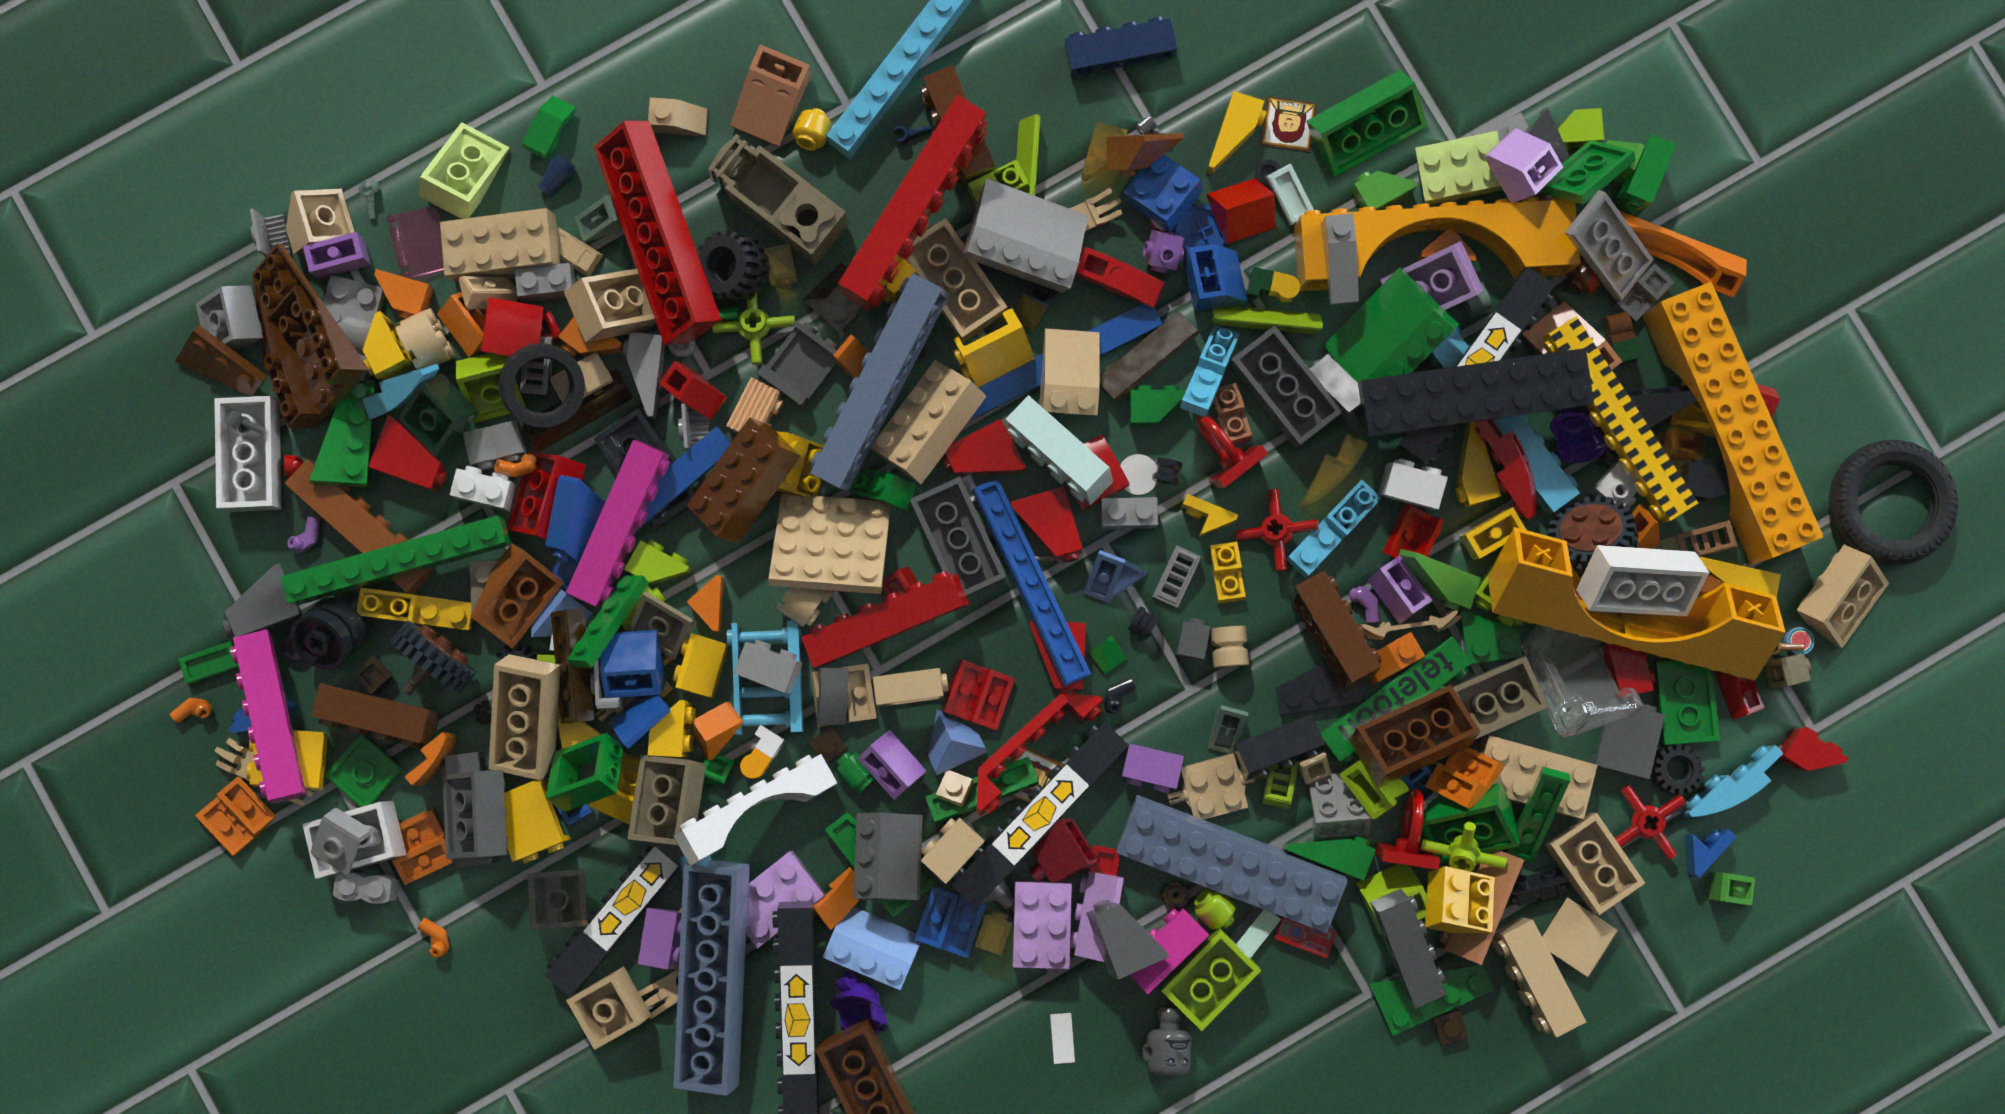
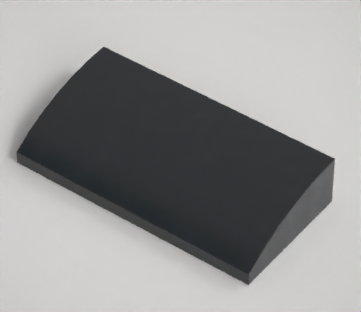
(616, 443)

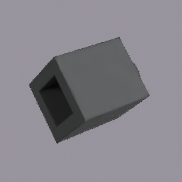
(1193, 639)

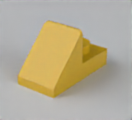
(1215, 516)

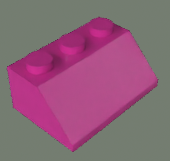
(1179, 938)

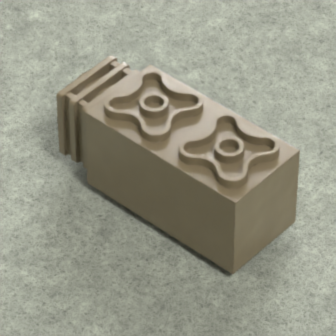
(778, 198)

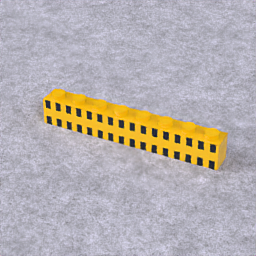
(1626, 428)

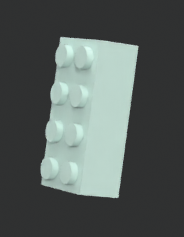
(1059, 451)

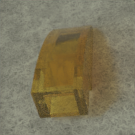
(1334, 469)

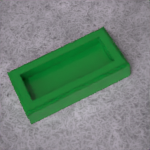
(208, 663)

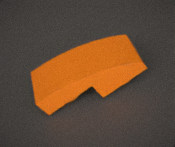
(838, 900)

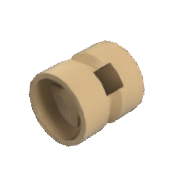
(1229, 646)

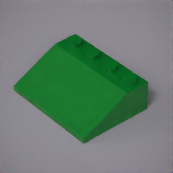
(1391, 331)

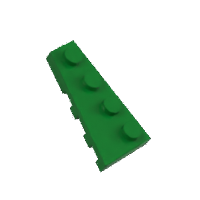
(347, 443)
(843, 835)
(1460, 987)

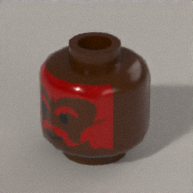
(1583, 279)

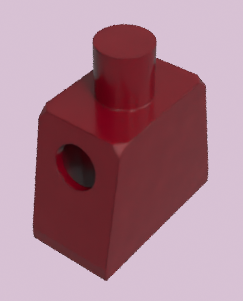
(1062, 853)

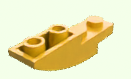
(415, 609)

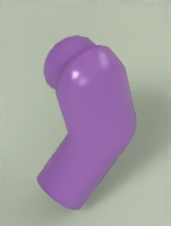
(306, 539)
(1368, 600)

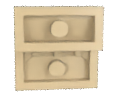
(860, 694)
(1578, 937)

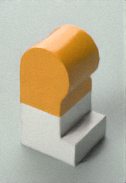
(759, 760)

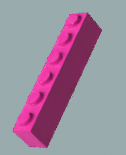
(618, 523)
(268, 716)

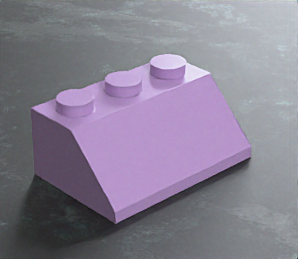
(1096, 888)

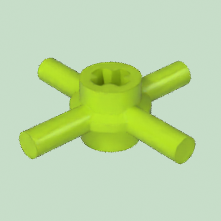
(755, 334)
(1464, 851)

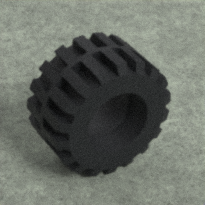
(749, 268)

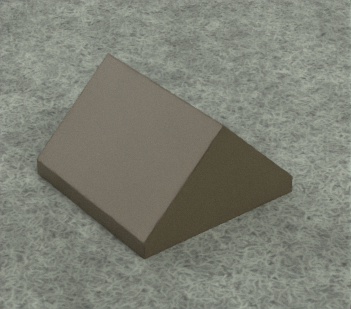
(671, 624)

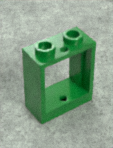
(1643, 183)
(563, 785)

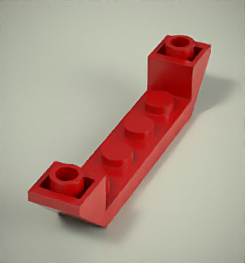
(1080, 706)

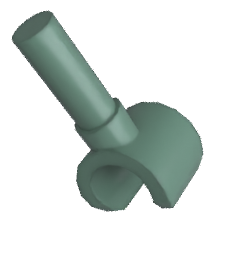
(369, 194)

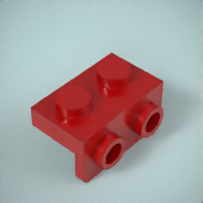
(1413, 532)

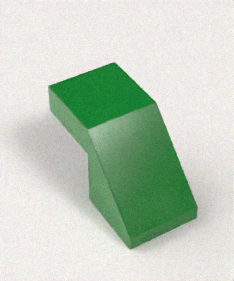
(547, 125)

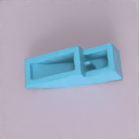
(397, 391)

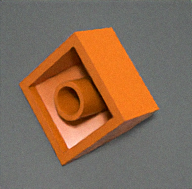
(463, 323)

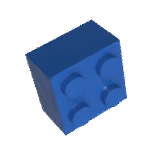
(1163, 192)

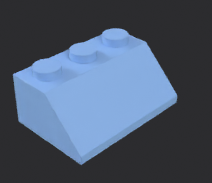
(873, 947)

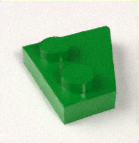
(1488, 640)

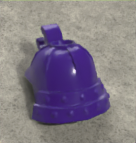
(1577, 436)
(858, 1002)

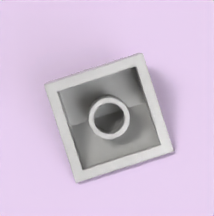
(231, 316)

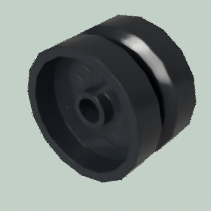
(328, 633)

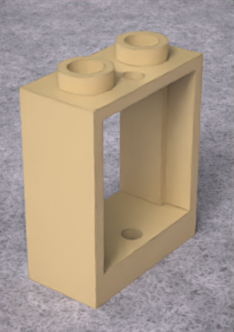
(910, 687)

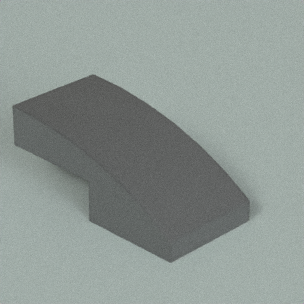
(1644, 293)
(832, 696)

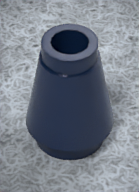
(556, 174)

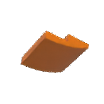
(434, 752)
(1465, 777)
(236, 816)
(424, 847)

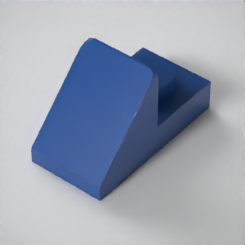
(1701, 856)

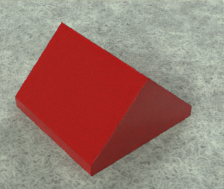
(1243, 210)

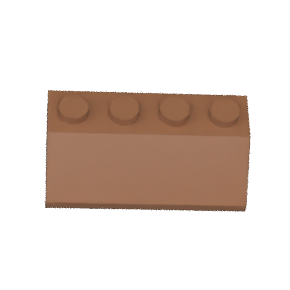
(1475, 945)

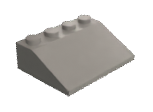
(1026, 236)

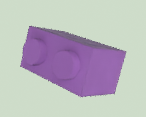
(336, 255)
(1399, 590)
(891, 764)
(1152, 767)
(661, 939)

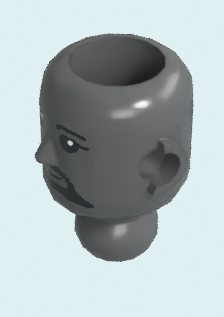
(1168, 1046)

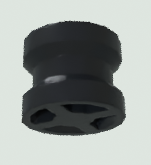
(1167, 471)
(1143, 622)

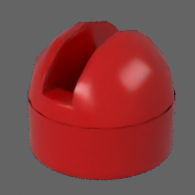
(291, 464)

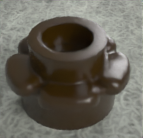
(1170, 900)

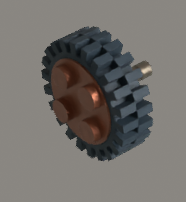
(1593, 525)
(432, 657)

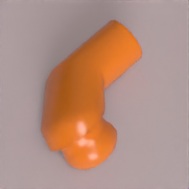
(516, 470)
(191, 706)
(437, 935)

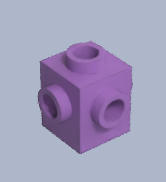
(1163, 251)

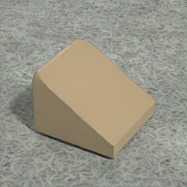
(1314, 768)

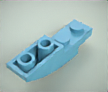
(1209, 371)
(1333, 528)
(1726, 792)

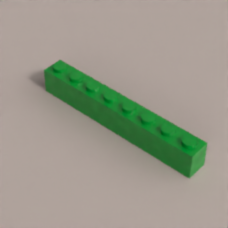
(395, 560)

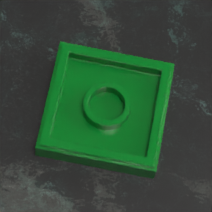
(364, 771)

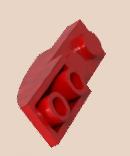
(1118, 277)
(1517, 474)

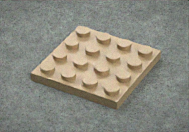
(830, 544)

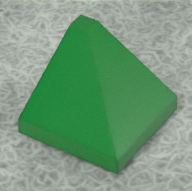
(730, 313)
(1107, 655)
(717, 770)

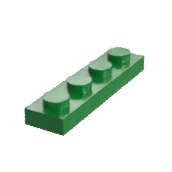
(607, 621)
(1015, 778)
(1539, 812)

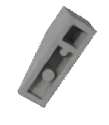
(1340, 258)
(646, 360)

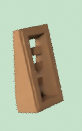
(1728, 532)

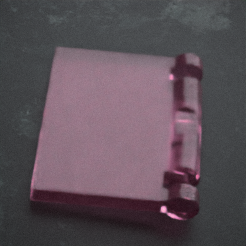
(417, 241)

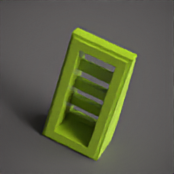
(1277, 800)

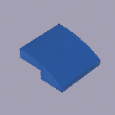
(639, 718)
(949, 922)

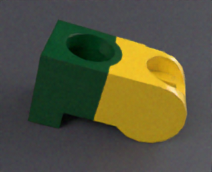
(1272, 283)

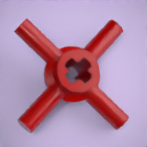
(1284, 536)
(1658, 822)

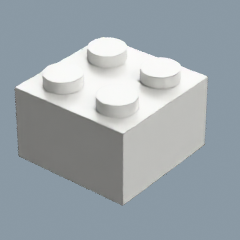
(1413, 485)

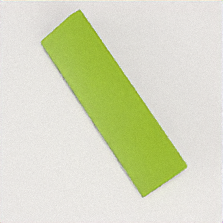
(1028, 149)
(1266, 318)

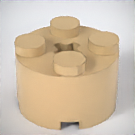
(425, 339)
(802, 603)

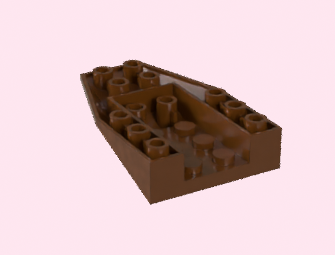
(302, 343)

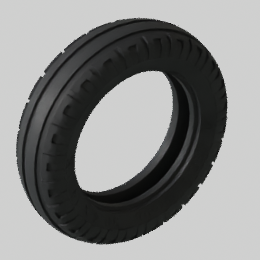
(1938, 485)

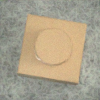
(954, 788)

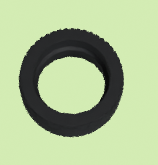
(550, 418)

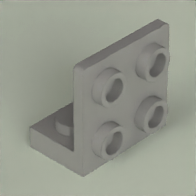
(1337, 810)

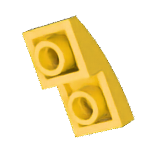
(1227, 572)

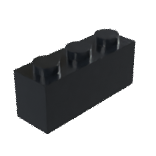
(1278, 748)

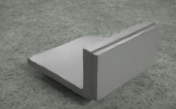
(268, 232)
(692, 427)
(597, 690)
(339, 839)

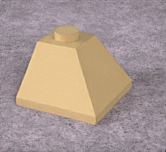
(316, 217)

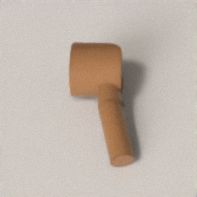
(1788, 647)

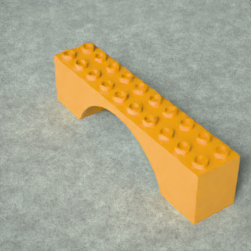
(1516, 232)
(1764, 489)
(1724, 631)

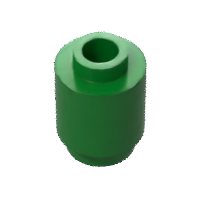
(853, 772)

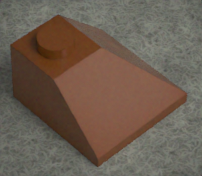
(1138, 151)

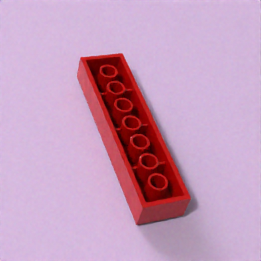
(913, 204)
(657, 232)

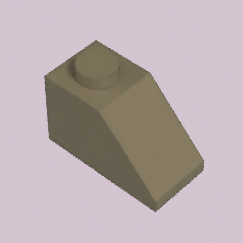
(1787, 671)

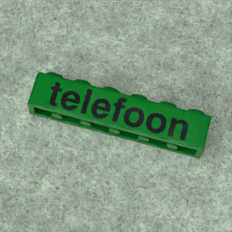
(1416, 681)

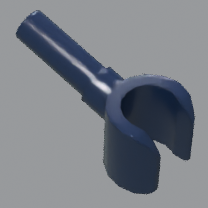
(910, 133)

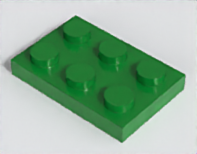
(1588, 171)
(1687, 701)

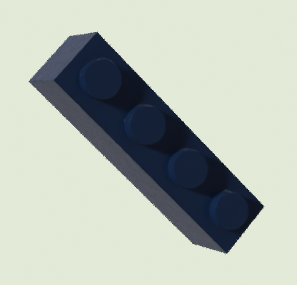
(1120, 46)

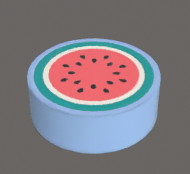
(1800, 636)

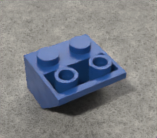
(1214, 277)
(632, 665)

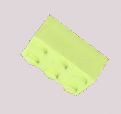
(1457, 168)

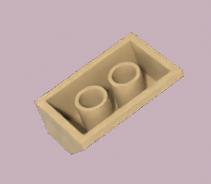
(1843, 595)

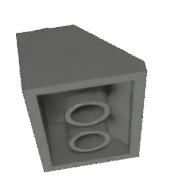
(474, 814)
(887, 857)

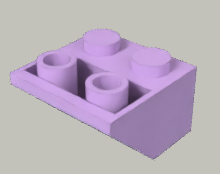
(1522, 164)

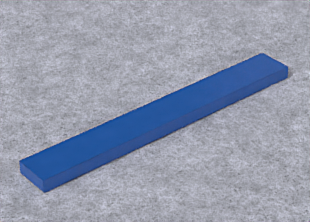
(1028, 376)
(678, 479)
(1031, 583)

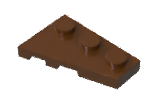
(219, 362)

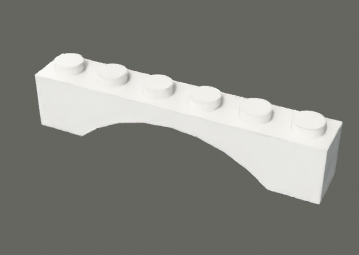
(709, 834)

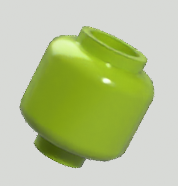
(1215, 909)

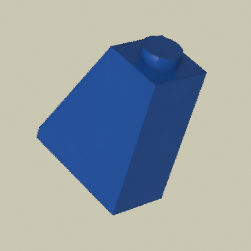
(572, 519)

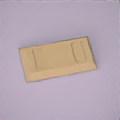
(577, 253)

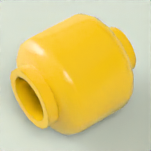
(812, 129)

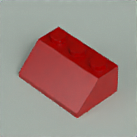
(536, 494)

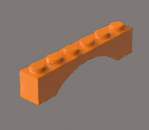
(1696, 258)

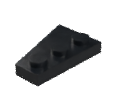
(1314, 691)

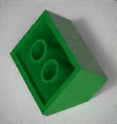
(1491, 815)

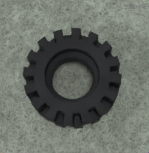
(1693, 765)

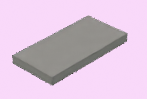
(1609, 245)

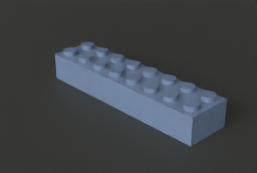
(879, 382)
(1231, 863)
(711, 976)

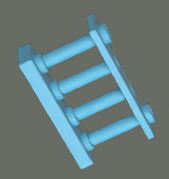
(792, 718)

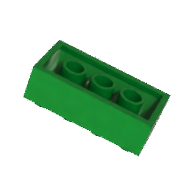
(1367, 122)

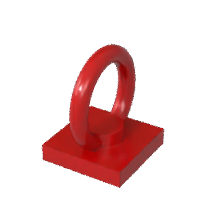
(1232, 459)
(1408, 847)

